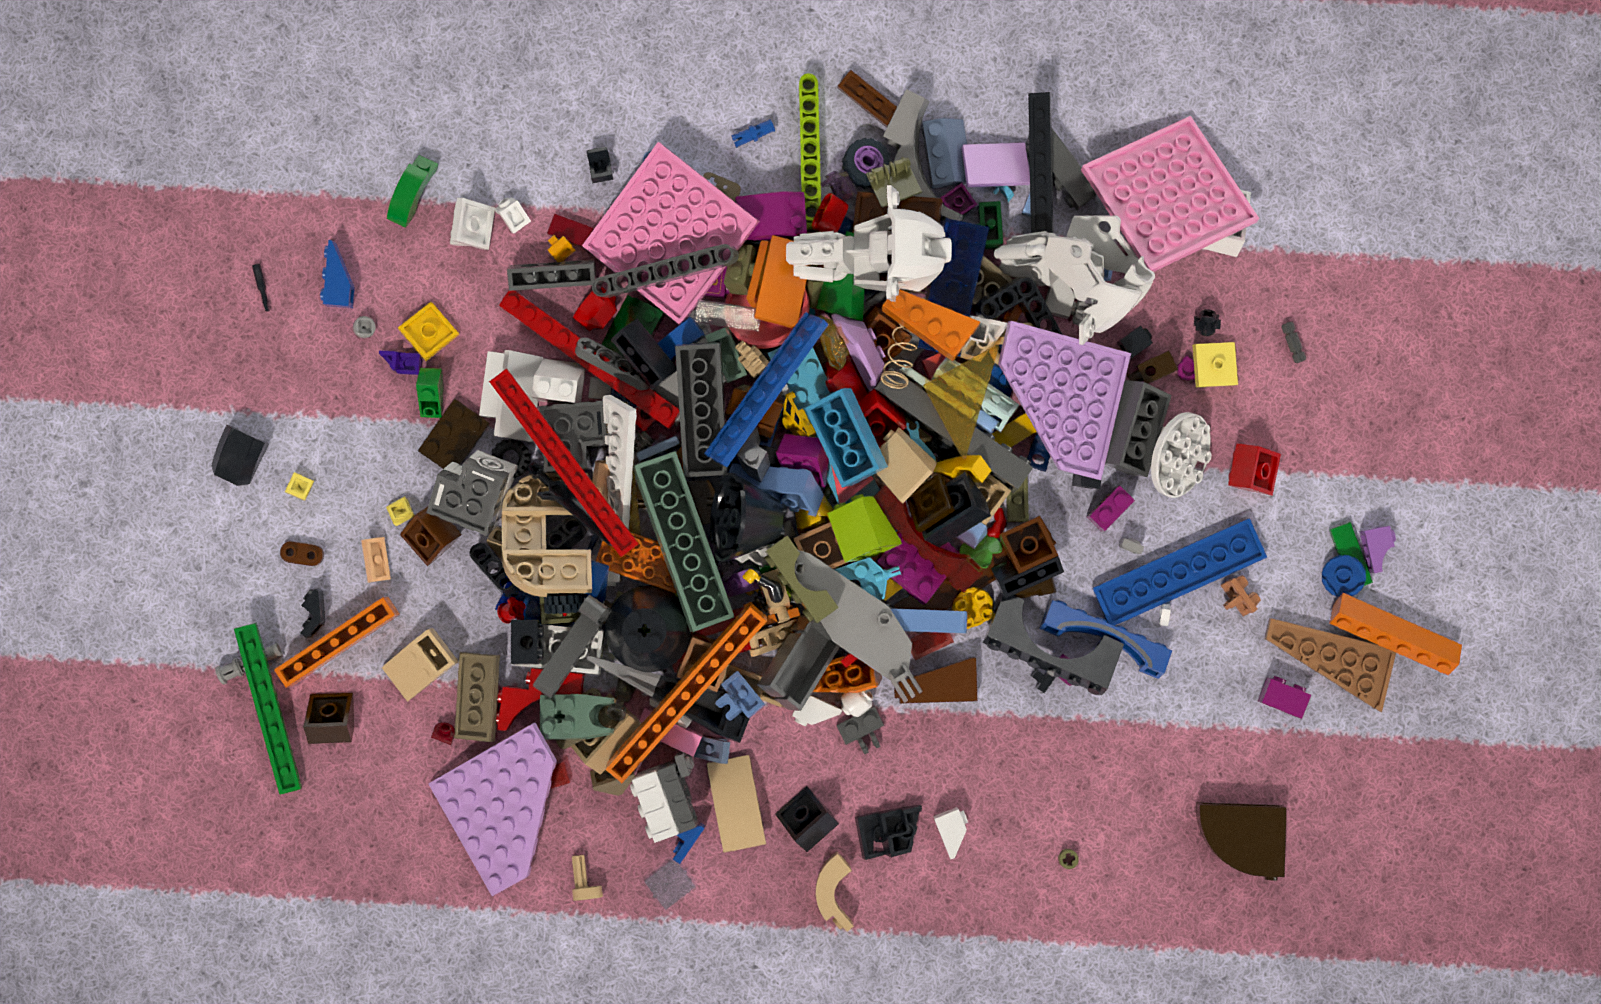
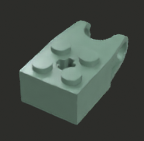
(572, 717)

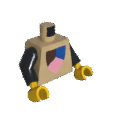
(772, 592)

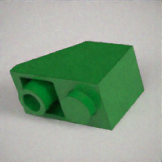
(430, 392)

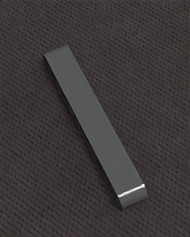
(675, 271)

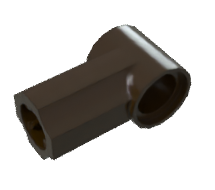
(1043, 588)

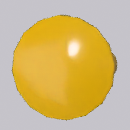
(977, 604)

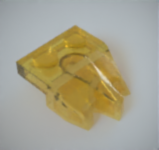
(833, 345)

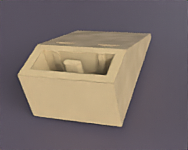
(420, 664)

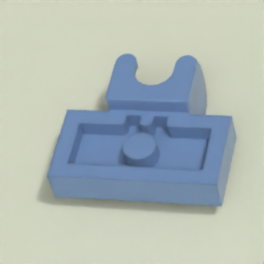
(739, 697)

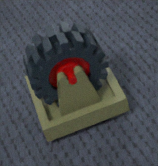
(560, 607)

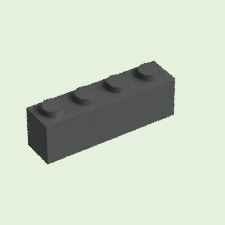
(1068, 175)

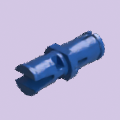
(753, 133)

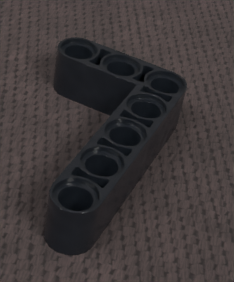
(1023, 299)
(499, 578)

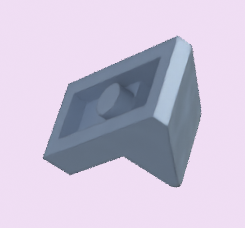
(713, 749)

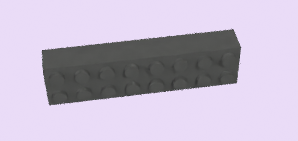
(918, 407)

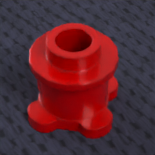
(511, 610)

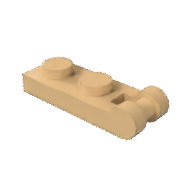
(771, 637)

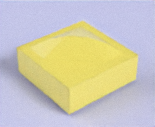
(299, 486)
(400, 511)

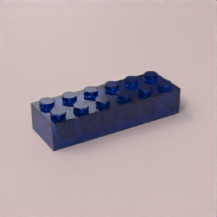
(959, 278)

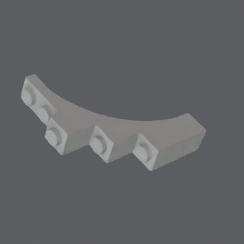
(904, 132)

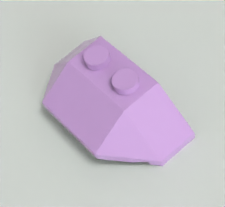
(861, 348)

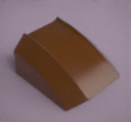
(768, 422)

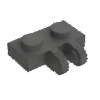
(857, 727)

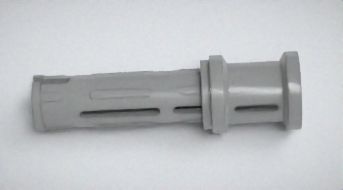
(237, 669)

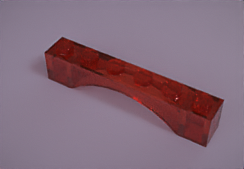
(956, 566)

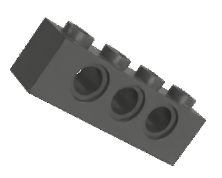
(551, 275)

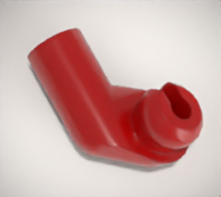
(999, 525)

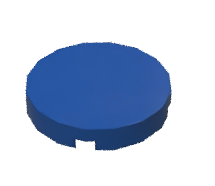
(1343, 575)

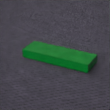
(1347, 544)

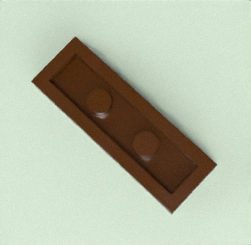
(867, 98)

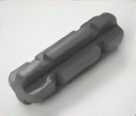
(1293, 342)

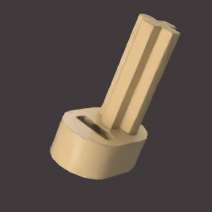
(581, 889)

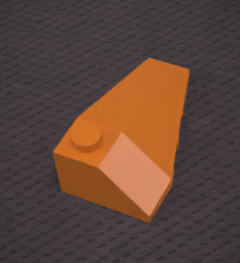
(853, 679)

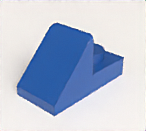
(599, 581)
(689, 839)

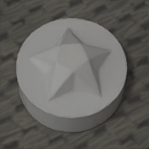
(364, 327)

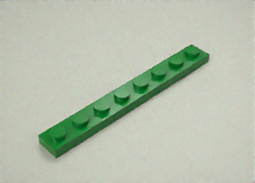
(268, 708)

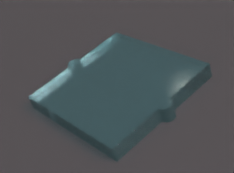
(669, 884)

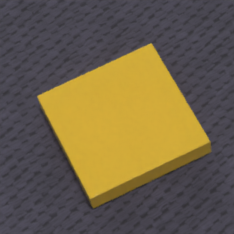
(428, 331)

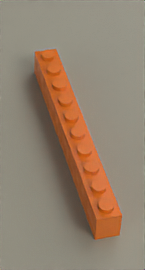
(686, 692)

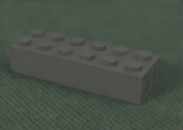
(700, 405)

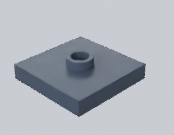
(659, 449)

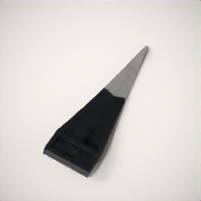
(704, 709)

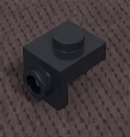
(599, 164)

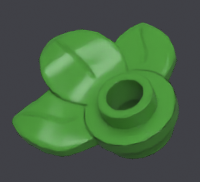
(983, 552)

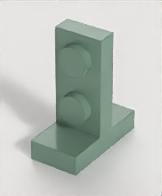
(730, 364)

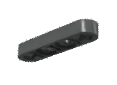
(611, 366)

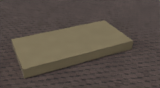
(477, 696)

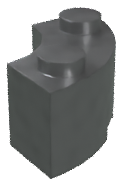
(753, 458)

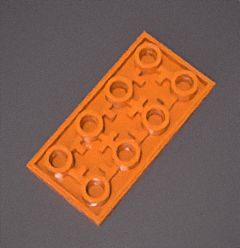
(780, 290)
(642, 563)

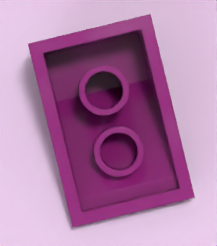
(778, 213)

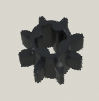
(1207, 322)

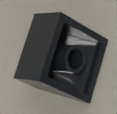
(806, 819)

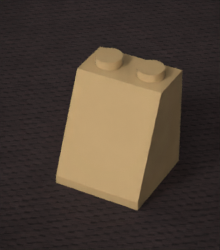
(906, 464)

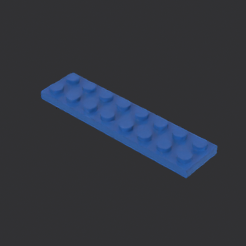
(1179, 572)

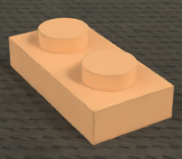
(376, 559)

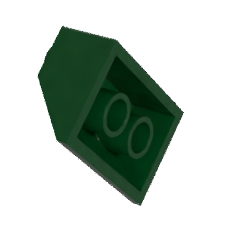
(629, 311)

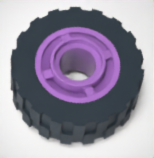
(862, 150)

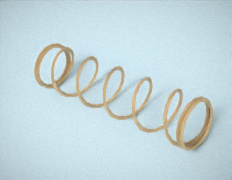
(900, 385)

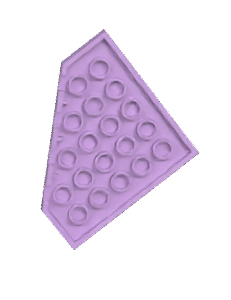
(1066, 393)
(500, 805)

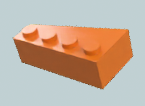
(932, 323)

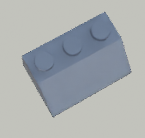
(943, 151)

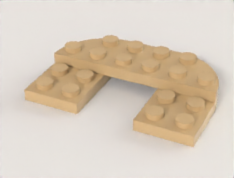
(524, 544)

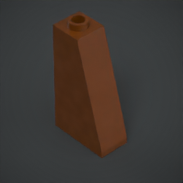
(944, 684)

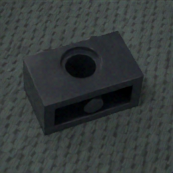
(520, 630)

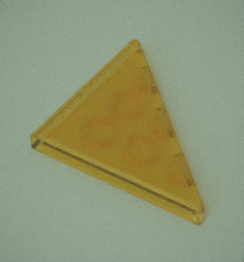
(960, 396)

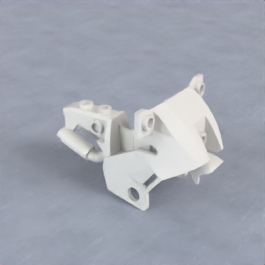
(914, 244)
(1081, 265)

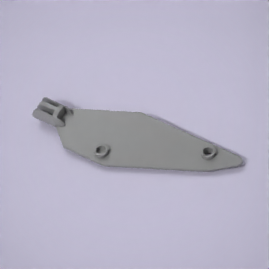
(861, 623)

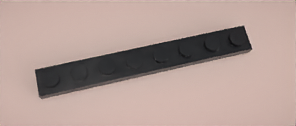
(1040, 162)

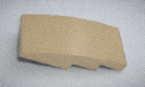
(736, 804)

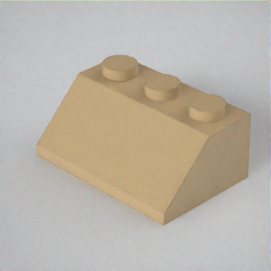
(598, 751)

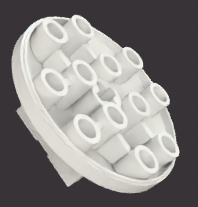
(1177, 451)

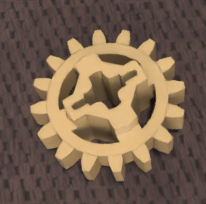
(751, 359)

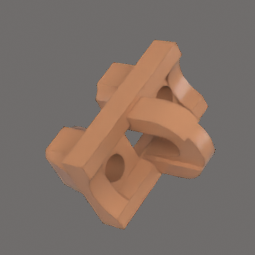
(1238, 597)

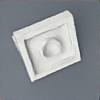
(472, 224)

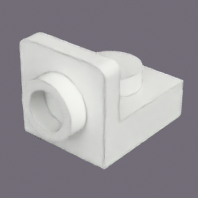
(512, 214)

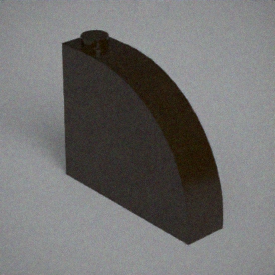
(1246, 836)

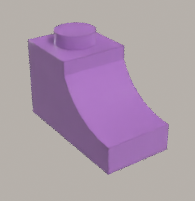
(1375, 545)

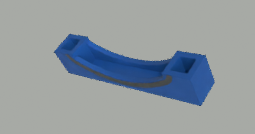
(1148, 655)

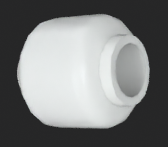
(856, 703)

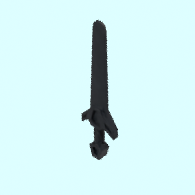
(559, 492)

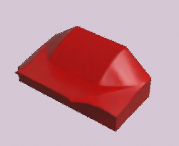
(595, 311)

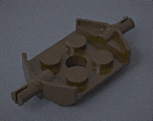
(702, 495)

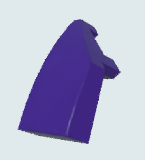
(403, 362)

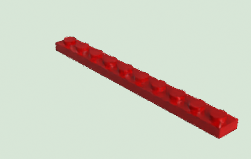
(566, 341)
(564, 462)

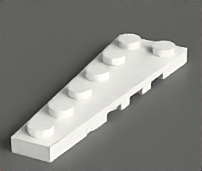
(620, 438)

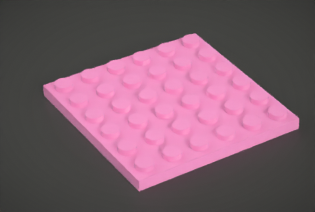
(1170, 194)
(664, 215)

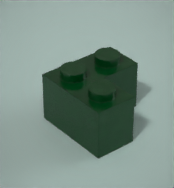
(990, 215)

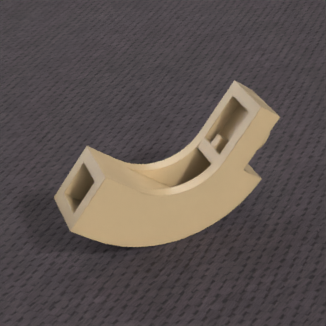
(829, 876)

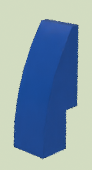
(686, 333)

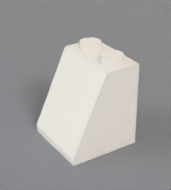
(558, 382)

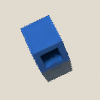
(338, 285)

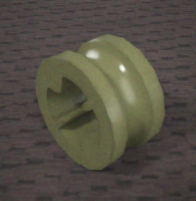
(1062, 855)

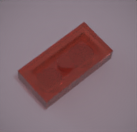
(929, 642)

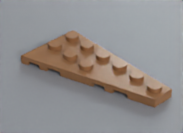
(1349, 663)

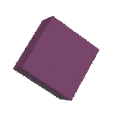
(959, 200)

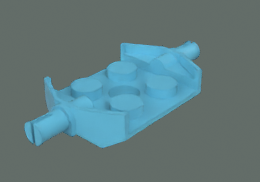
(870, 575)

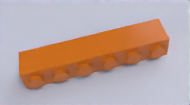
(1395, 634)
(337, 642)

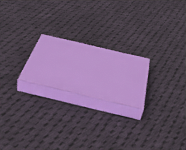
(995, 164)

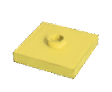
(1215, 364)

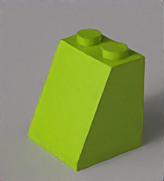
(862, 529)

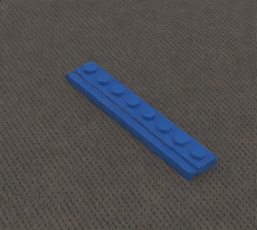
(766, 389)

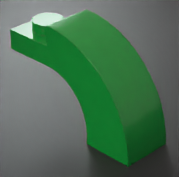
(409, 189)

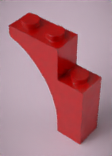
(515, 699)

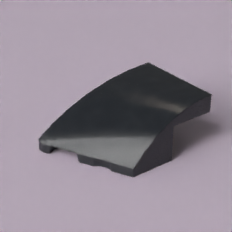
(893, 826)

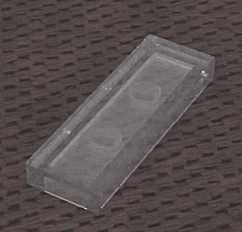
(726, 315)

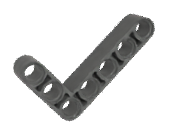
(573, 646)

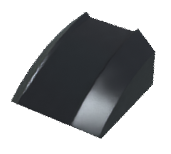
(237, 456)

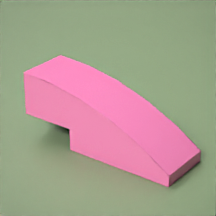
(679, 737)

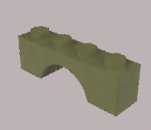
(816, 603)

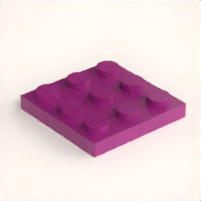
(917, 574)

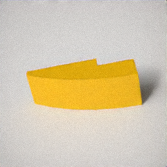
(972, 464)

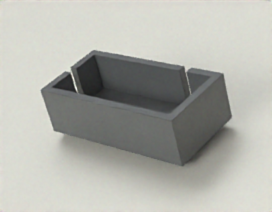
(799, 664)

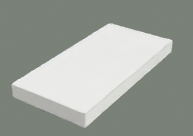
(522, 368)

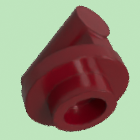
(444, 732)

